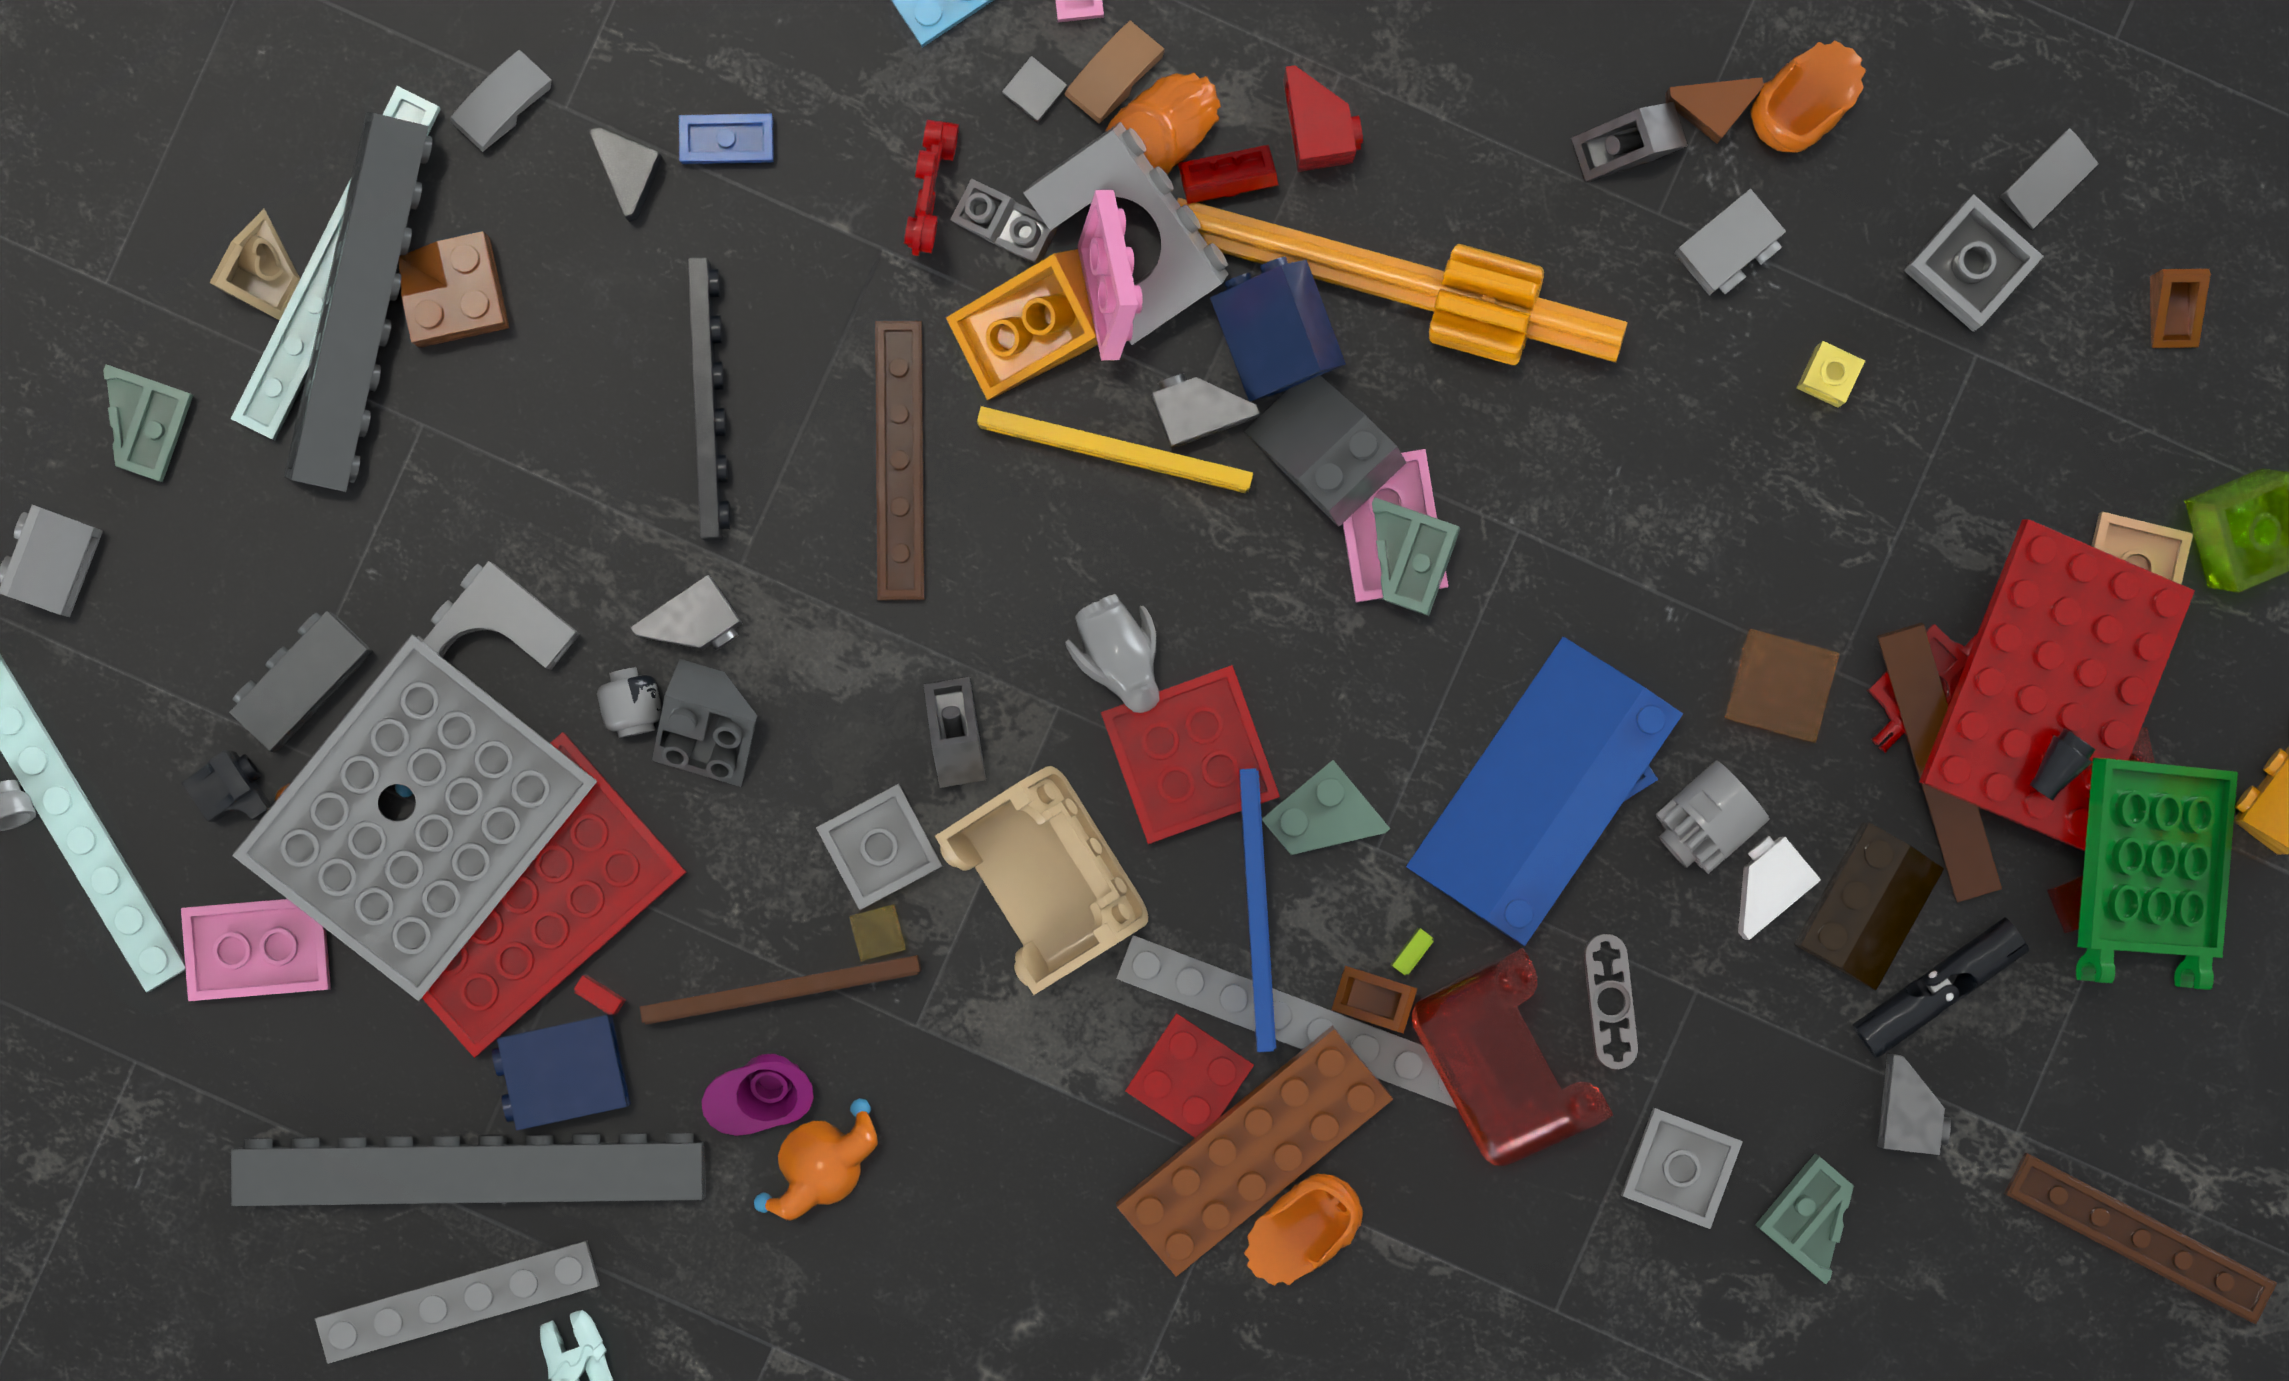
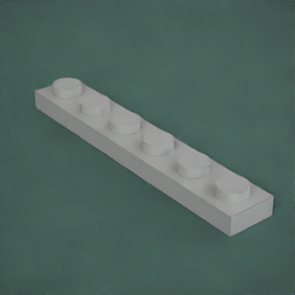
(457, 1301)

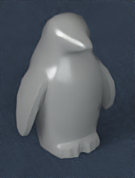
(1118, 651)

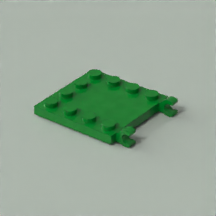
(2156, 867)

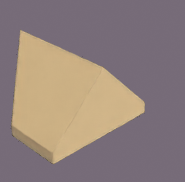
(258, 268)

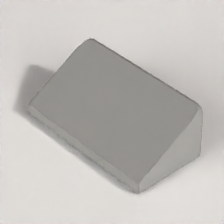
(2049, 179)

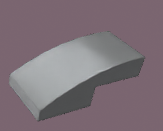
(499, 99)
(1003, 222)

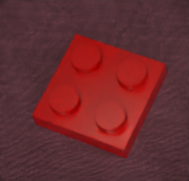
(1189, 1076)

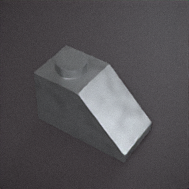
(1629, 141)
(1198, 409)
(692, 618)
(954, 732)
(1910, 1112)

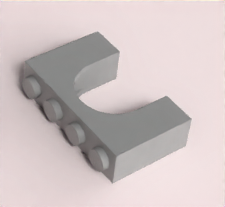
(1116, 162)
(501, 605)

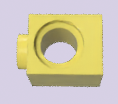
(1830, 374)

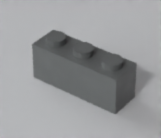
(299, 680)

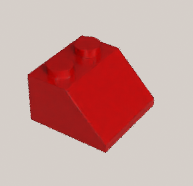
(1319, 123)

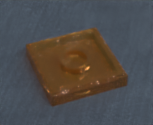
(1781, 685)

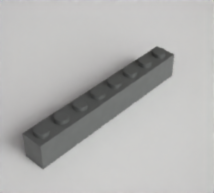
(357, 302)

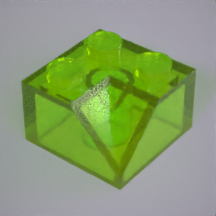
(2243, 530)

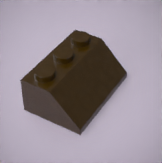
(1869, 905)

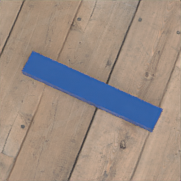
(1257, 910)

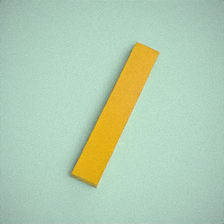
(1114, 450)

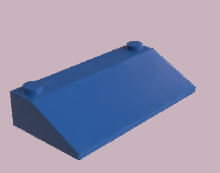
(1544, 790)

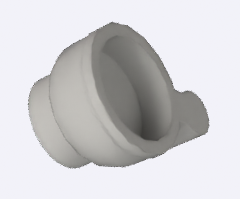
(15, 806)

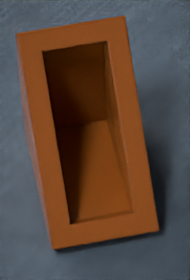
(1714, 105)
(2178, 307)
(1374, 999)

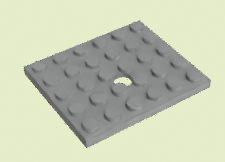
(424, 883)

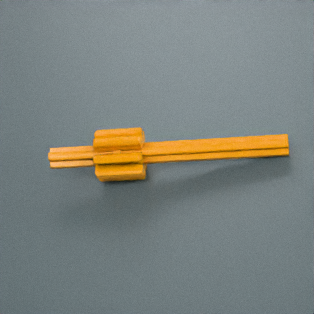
(1478, 302)

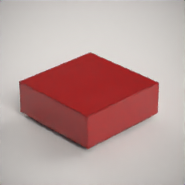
(599, 995)

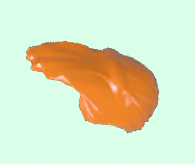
(1808, 97)
(1171, 117)
(1304, 1229)

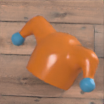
(820, 1164)

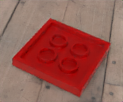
(1188, 754)

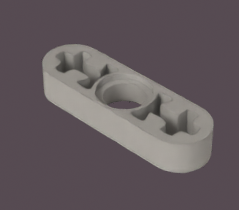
(1604, 1037)

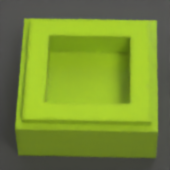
(1412, 952)

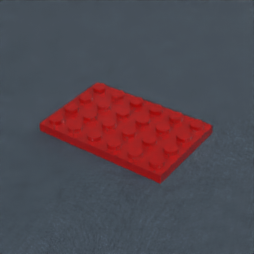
(2061, 646)
(557, 915)

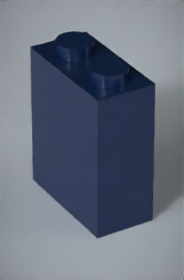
(1277, 328)
(561, 1072)

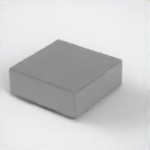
(1034, 89)

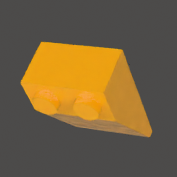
(1026, 324)

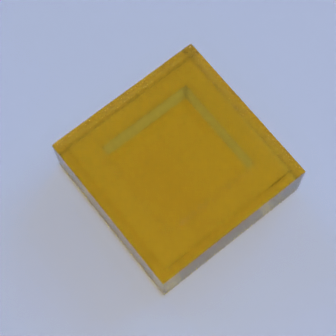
(877, 932)

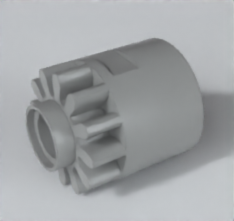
(1710, 818)

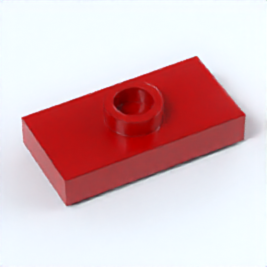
(1228, 174)

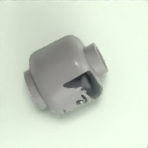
(629, 703)

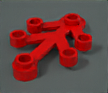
(940, 143)

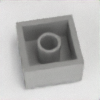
(1973, 263)

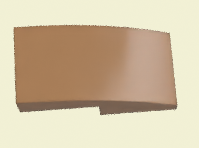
(1113, 72)

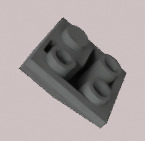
(705, 725)

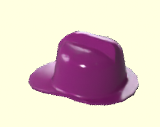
(757, 1096)

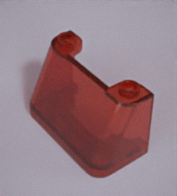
(1496, 1065)

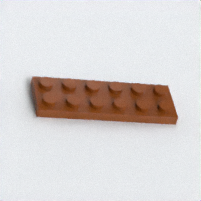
(1254, 1151)

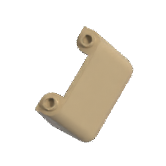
(1047, 875)

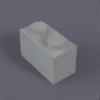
(1730, 243)

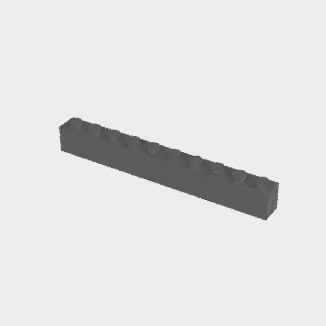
(468, 1172)

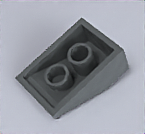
(1326, 447)

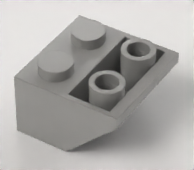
(48, 560)

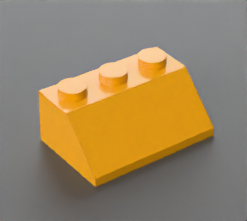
(2266, 808)

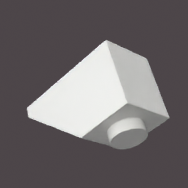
(1772, 884)

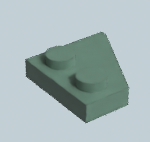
(144, 421)
(1412, 554)
(1324, 814)
(1810, 1216)

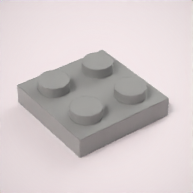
(879, 846)
(1681, 1168)

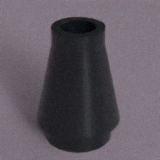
(2062, 763)

